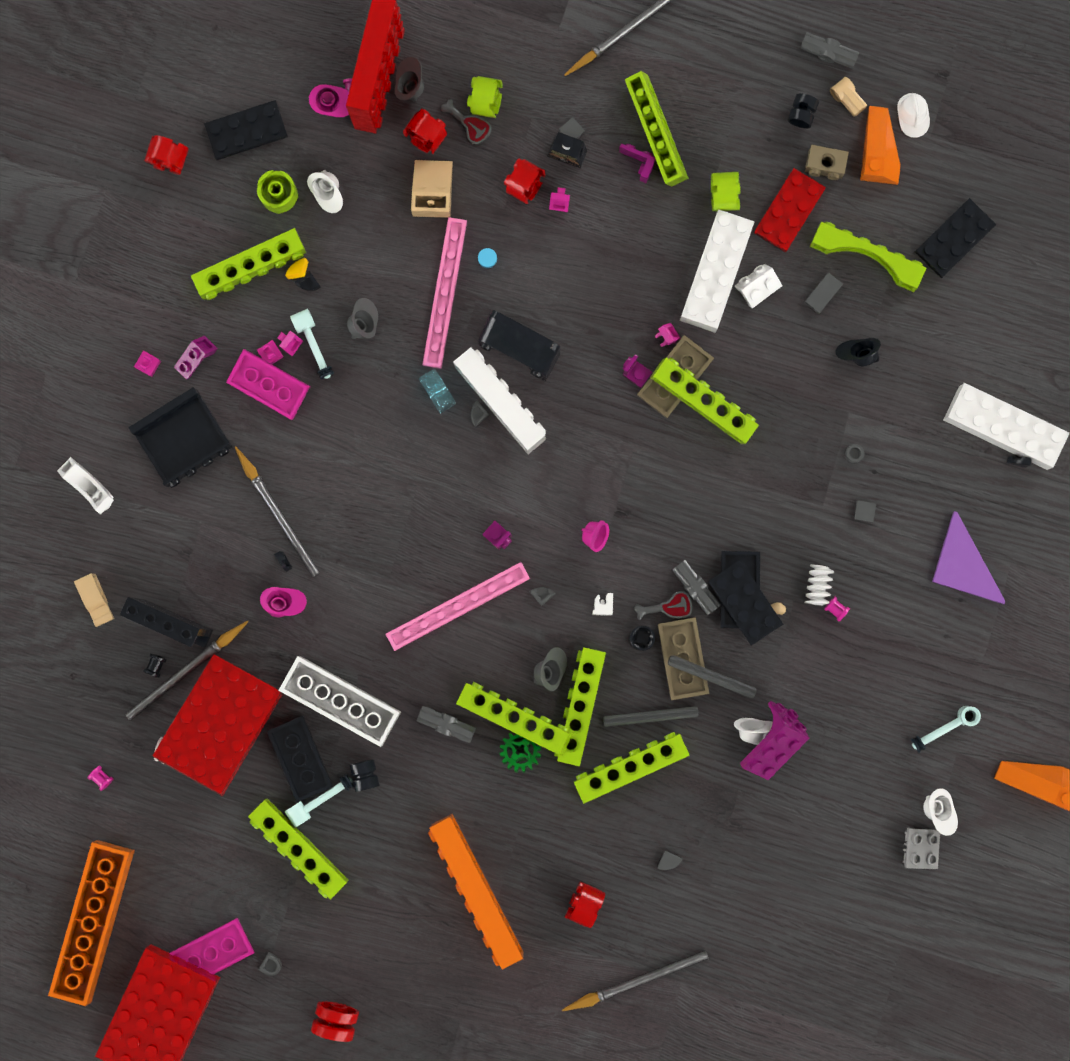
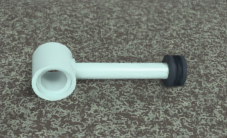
(303, 323)
(918, 743)
(299, 813)

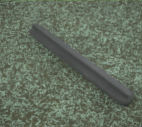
(712, 676)
(651, 716)

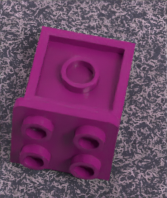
(780, 744)

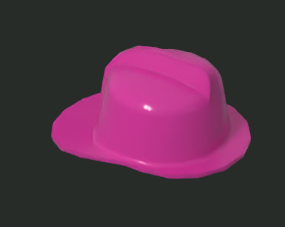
(329, 100)
(595, 535)
(283, 601)

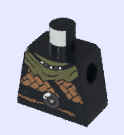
(568, 150)

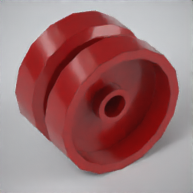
(335, 1021)

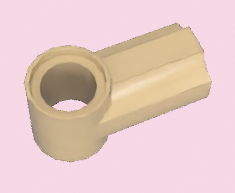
(845, 92)

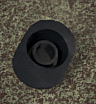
(861, 351)

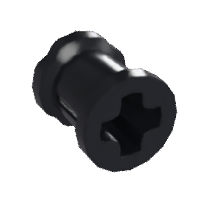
(154, 665)

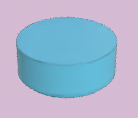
(487, 258)

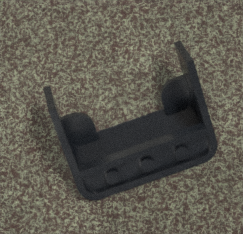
(520, 344)

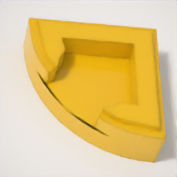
(297, 269)

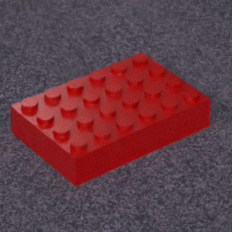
(375, 65)
(217, 725)
(158, 1009)

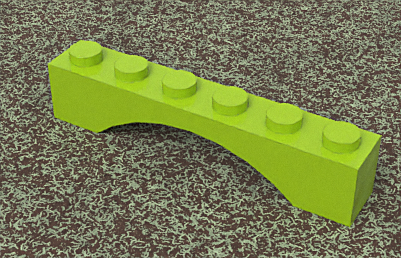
(903, 271)

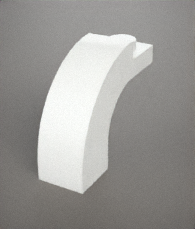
(87, 485)

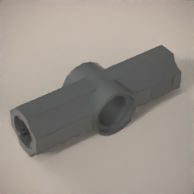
(829, 50)
(696, 587)
(446, 724)

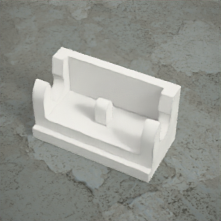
(603, 609)

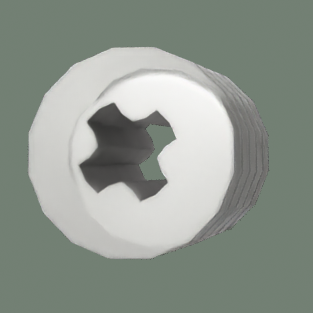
(819, 585)

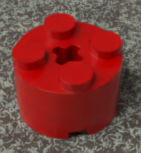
(425, 131)
(166, 154)
(524, 180)
(585, 905)

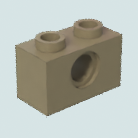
(835, 157)

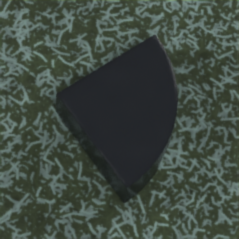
(308, 282)
(1022, 462)
(283, 561)

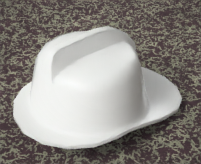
(913, 115)
(325, 190)
(752, 729)
(941, 811)

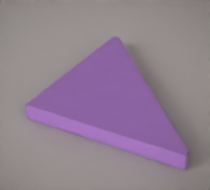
(962, 565)

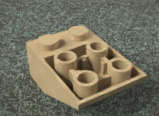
(432, 189)

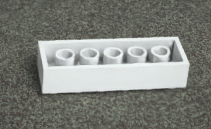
(717, 271)
(499, 400)
(1006, 426)
(339, 701)

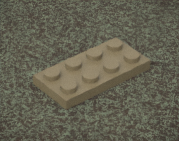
(689, 357)
(682, 640)

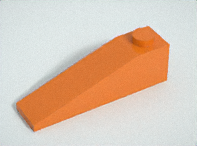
(880, 151)
(1038, 780)

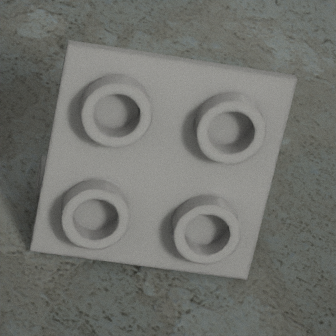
(921, 849)

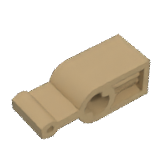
(94, 599)

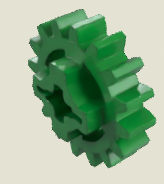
(515, 758)

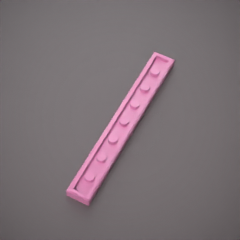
(444, 293)
(457, 606)

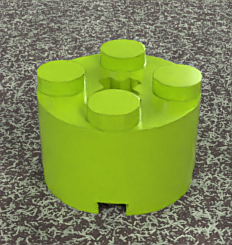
(485, 96)
(278, 181)
(725, 191)

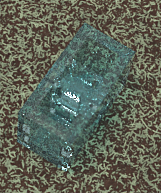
(437, 391)

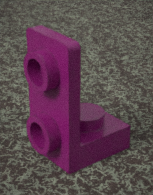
(645, 156)
(193, 356)
(635, 371)
(498, 536)

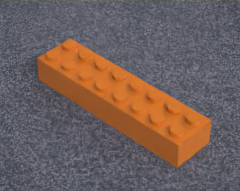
(477, 892)
(91, 923)

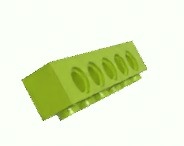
(656, 128)
(238, 262)
(747, 422)
(596, 658)
(468, 700)
(678, 752)
(309, 850)

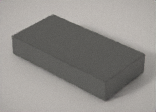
(823, 293)

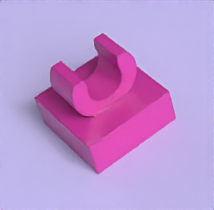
(559, 201)
(669, 334)
(290, 342)
(270, 352)
(147, 363)

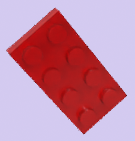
(789, 210)

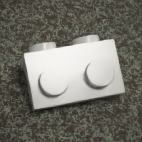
(758, 285)

